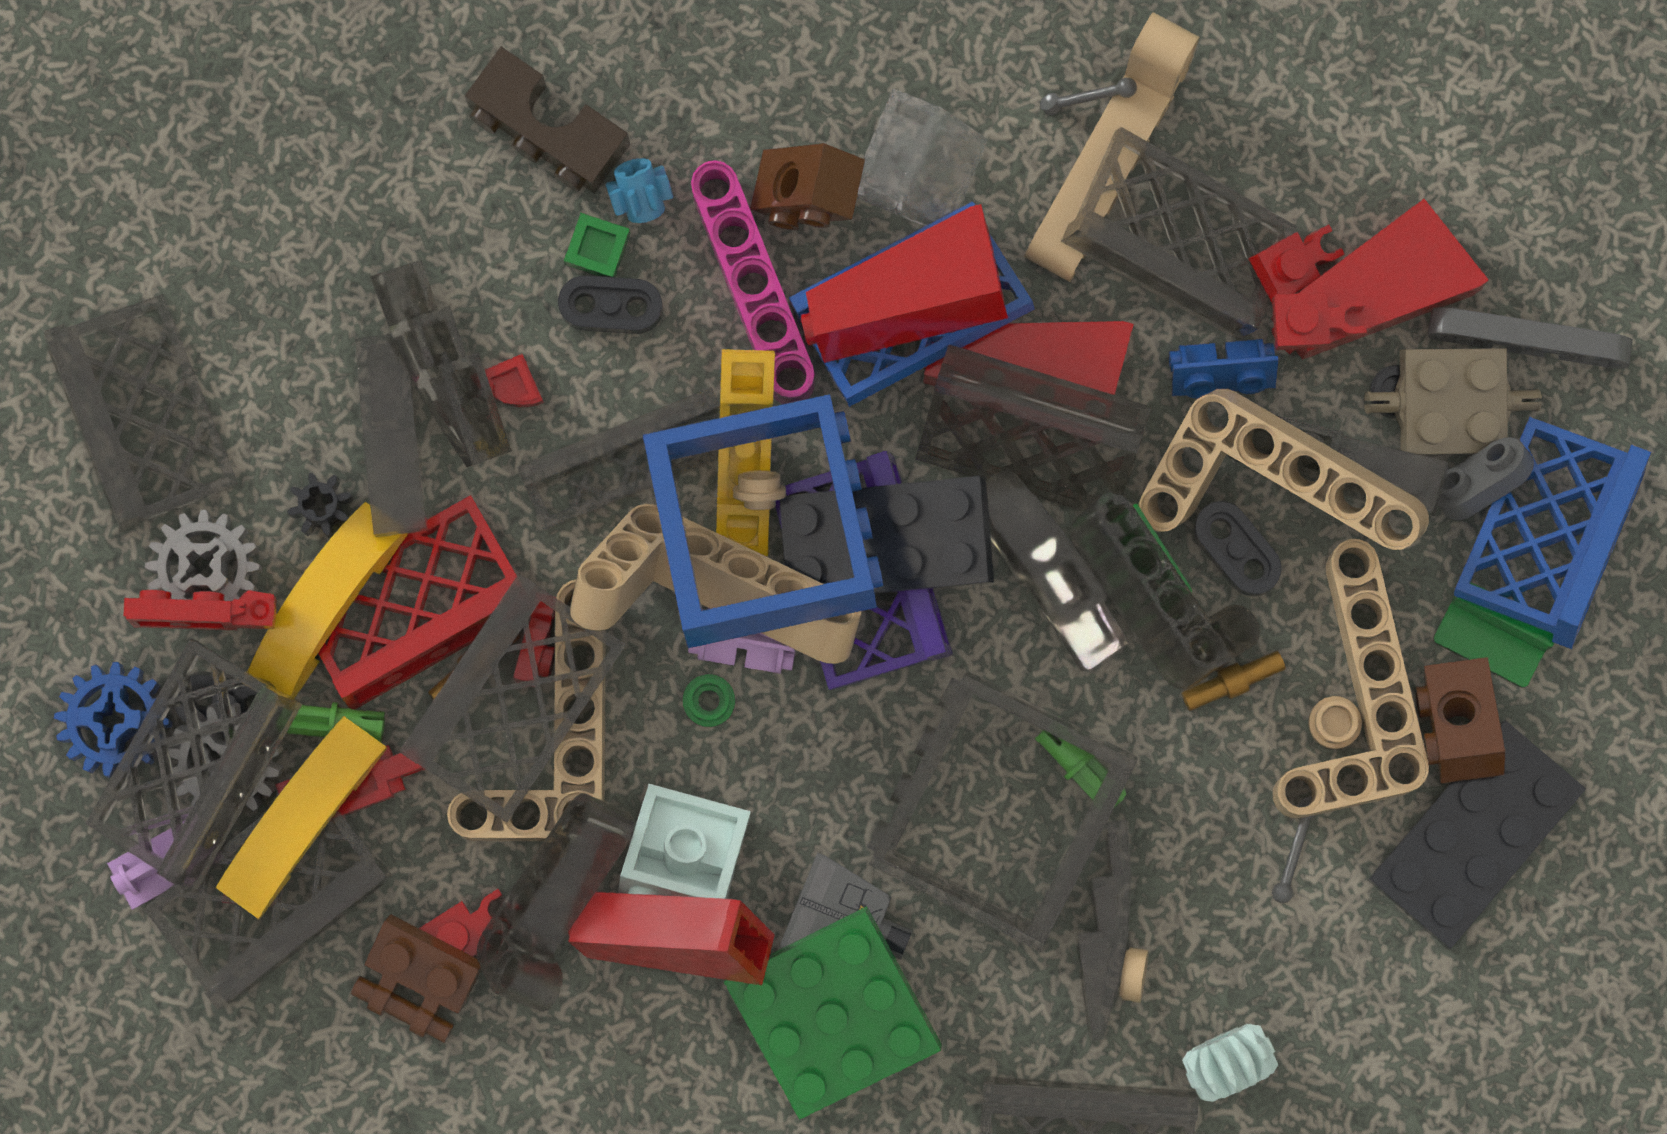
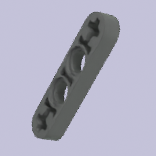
(1530, 337)

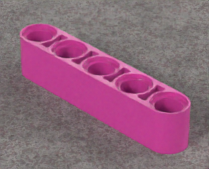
(747, 259)

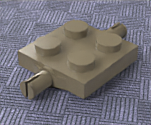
(1452, 400)

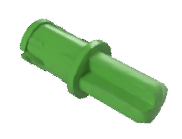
(321, 720)
(1079, 764)

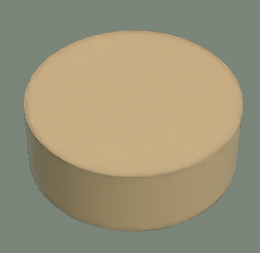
(1134, 974)

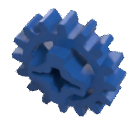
(113, 694)

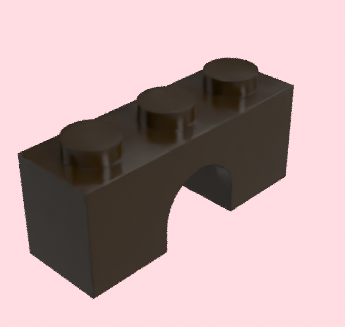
(580, 150)

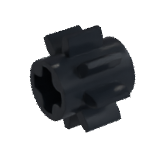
(307, 499)

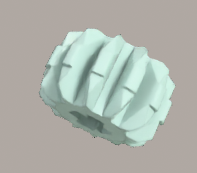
(1230, 1062)

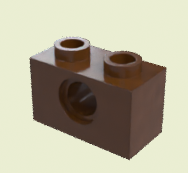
(807, 185)
(1468, 692)

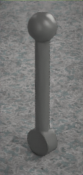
(1052, 104)
(1282, 891)

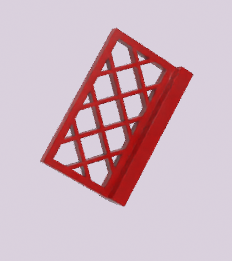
(442, 633)

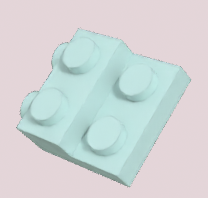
(683, 846)

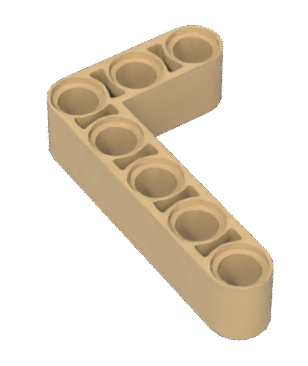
(1157, 66)
(1279, 466)
(724, 575)
(1370, 695)
(584, 736)

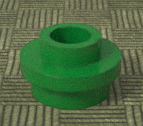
(704, 684)

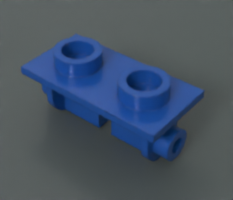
(1247, 368)

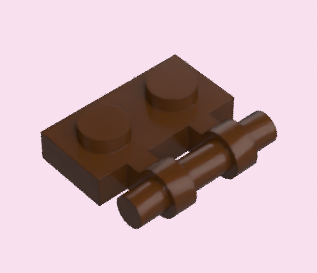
(423, 965)

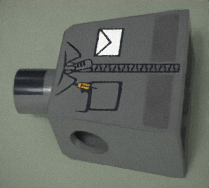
(835, 893)

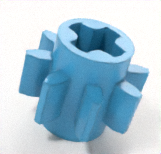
(639, 190)

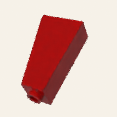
(1399, 275)
(910, 292)
(1070, 351)
(675, 935)

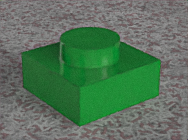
(597, 246)

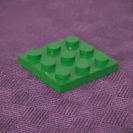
(835, 1014)

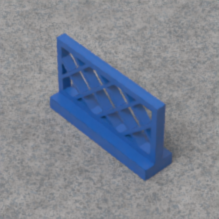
(928, 352)
(1591, 554)

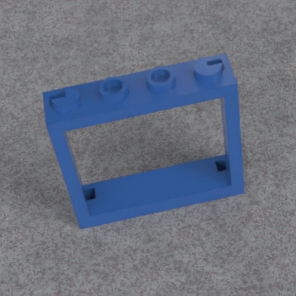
(784, 608)

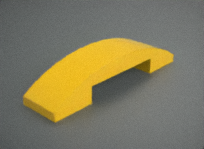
(744, 387)
(321, 601)
(299, 816)

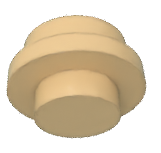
(759, 489)
(1335, 722)

